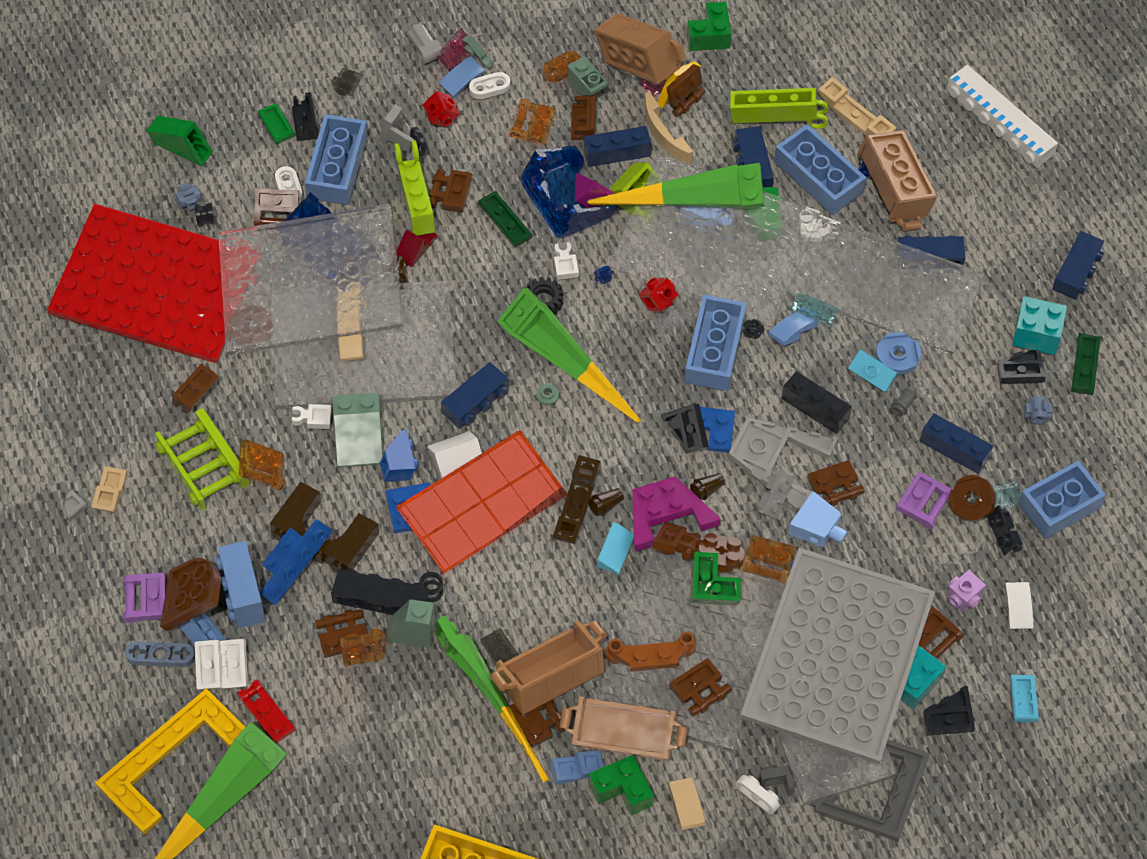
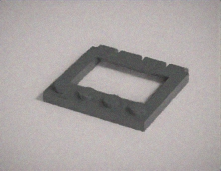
(898, 802)

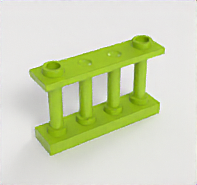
(214, 441)

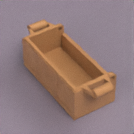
(639, 48)
(898, 177)
(552, 667)
(624, 729)

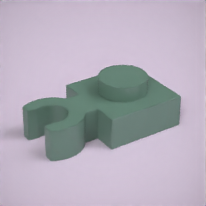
(473, 48)

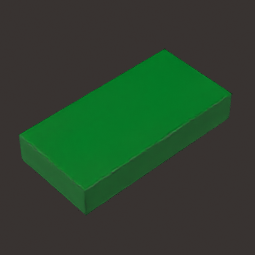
(276, 123)

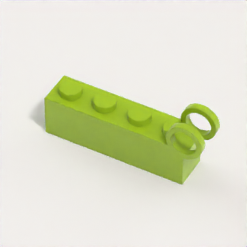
(778, 106)
(415, 192)

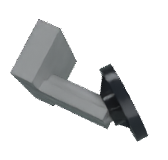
(390, 132)

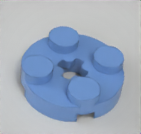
(899, 341)

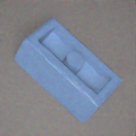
(201, 629)

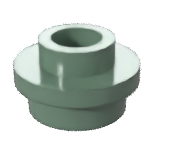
(547, 399)

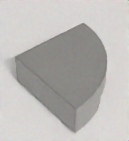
(73, 505)

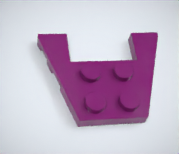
(665, 502)

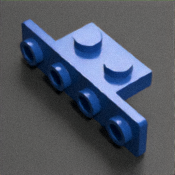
(291, 557)

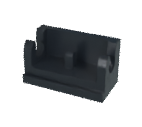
(304, 118)

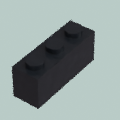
(816, 402)

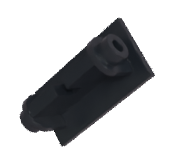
(1001, 523)

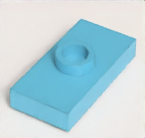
(873, 370)
(1024, 698)

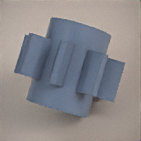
(187, 196)
(1038, 410)

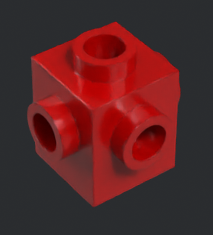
(440, 109)
(658, 294)

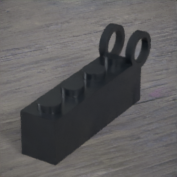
(381, 594)

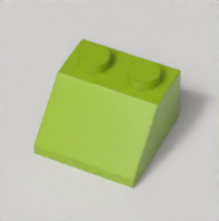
(631, 179)

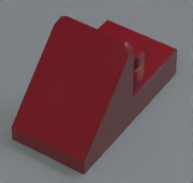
(414, 246)

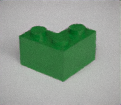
(711, 32)
(709, 587)
(622, 779)

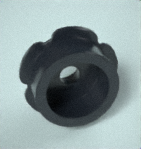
(753, 333)

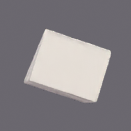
(454, 452)

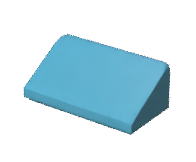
(615, 548)

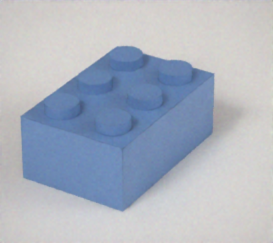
(1061, 499)
(240, 585)

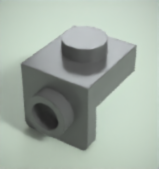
(776, 775)

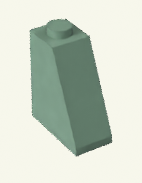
(412, 624)

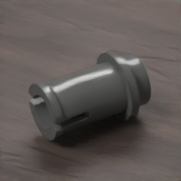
(901, 406)

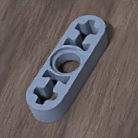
(142, 660)

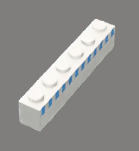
(1002, 116)

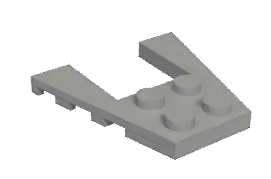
(761, 444)

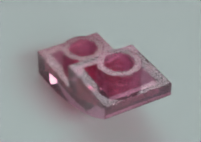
(453, 50)

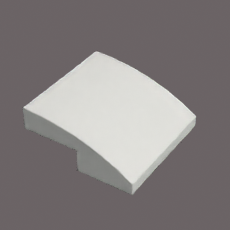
(221, 664)

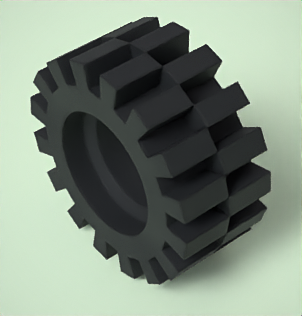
(551, 288)

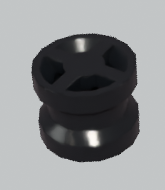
(204, 214)

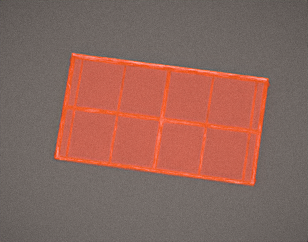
(481, 501)

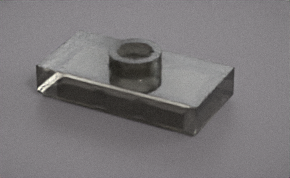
(498, 646)

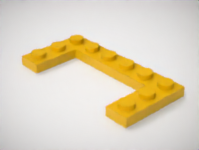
(119, 780)

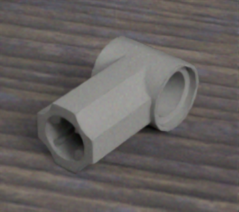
(425, 46)

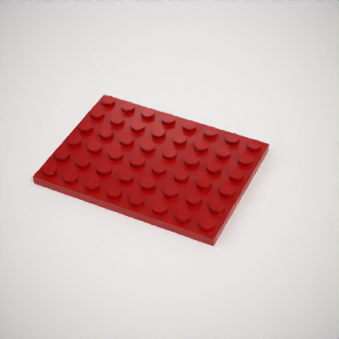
(145, 284)

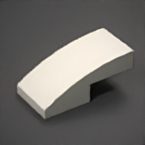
(1019, 605)

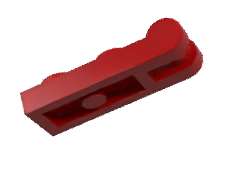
(266, 712)

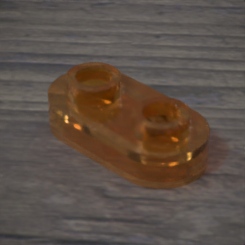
(559, 66)

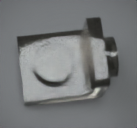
(346, 82)

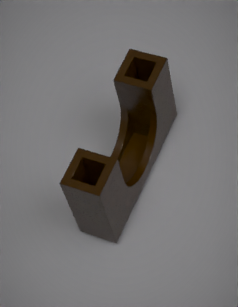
(338, 553)

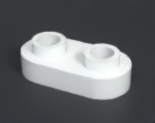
(489, 85)
(292, 184)
(764, 798)

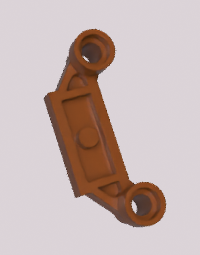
(651, 655)

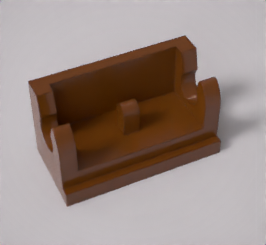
(583, 117)
(194, 388)

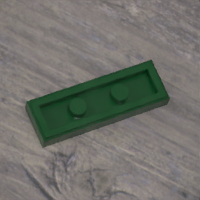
(505, 219)
(1085, 364)

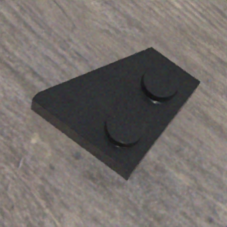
(1022, 368)
(688, 427)
(950, 715)

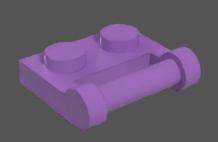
(918, 496)
(152, 596)

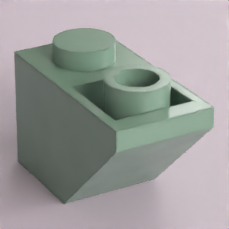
(585, 77)

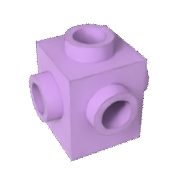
(965, 591)

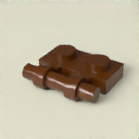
(685, 86)
(456, 191)
(835, 477)
(675, 538)
(331, 639)
(697, 680)
(534, 726)

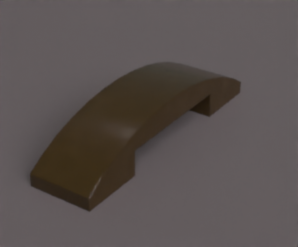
(577, 499)

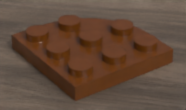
(190, 592)

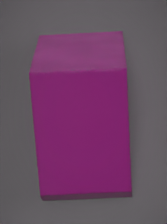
(588, 189)

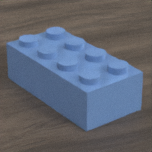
(336, 159)
(820, 169)
(715, 342)

